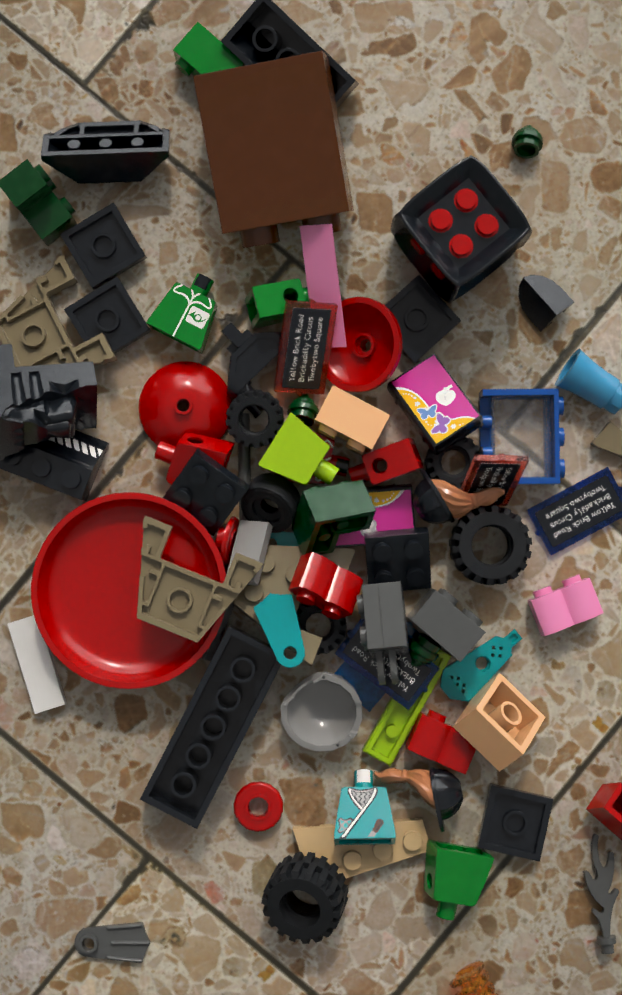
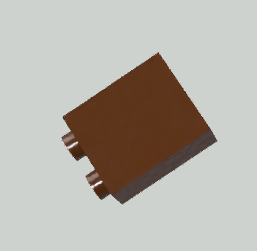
(274, 146)

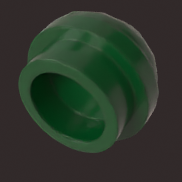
(527, 142)
(304, 409)
(423, 650)

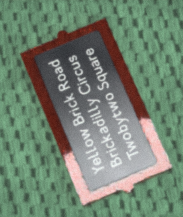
(305, 347)
(495, 471)

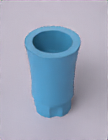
(591, 382)

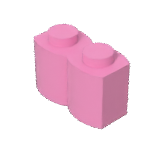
(564, 606)

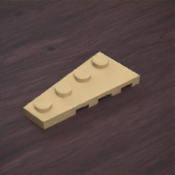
(357, 859)

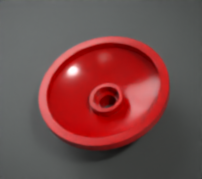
(353, 366)
(187, 382)

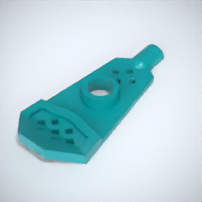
(469, 673)

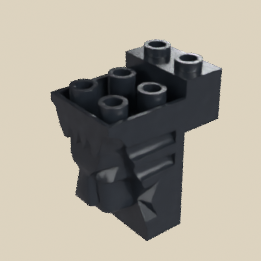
(44, 401)

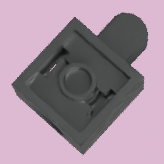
(385, 625)

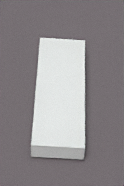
(36, 665)

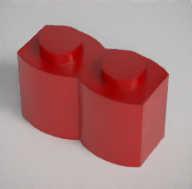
(325, 585)
(440, 742)

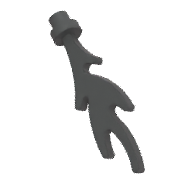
(599, 891)

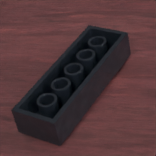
(212, 727)

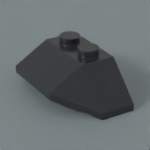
(106, 151)

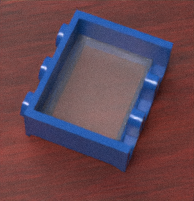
(525, 425)

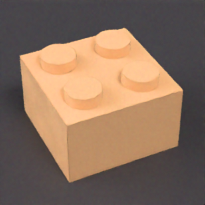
(350, 420)
(499, 722)

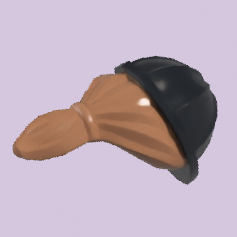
(442, 502)
(436, 787)

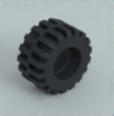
(517, 545)
(299, 918)

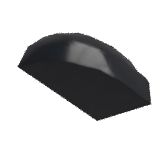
(542, 300)

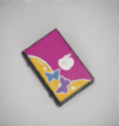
(435, 404)
(393, 512)

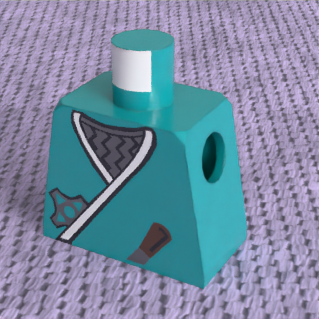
(364, 813)

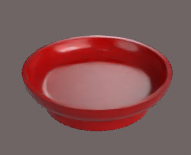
(90, 588)

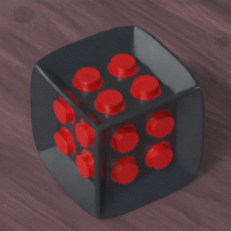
(460, 228)

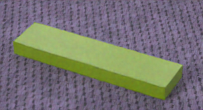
(397, 721)

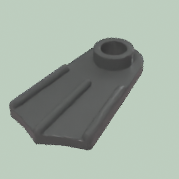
(115, 942)

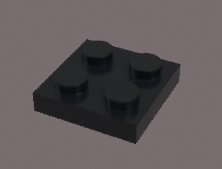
(103, 246)
(108, 312)
(421, 317)
(207, 491)
(399, 557)
(514, 822)

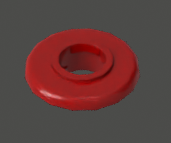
(226, 538)
(258, 822)

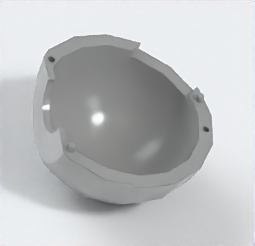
(322, 712)

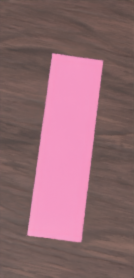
(323, 273)

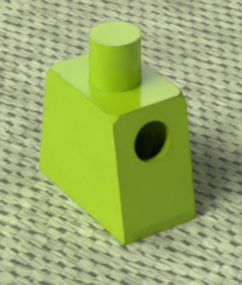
(298, 454)

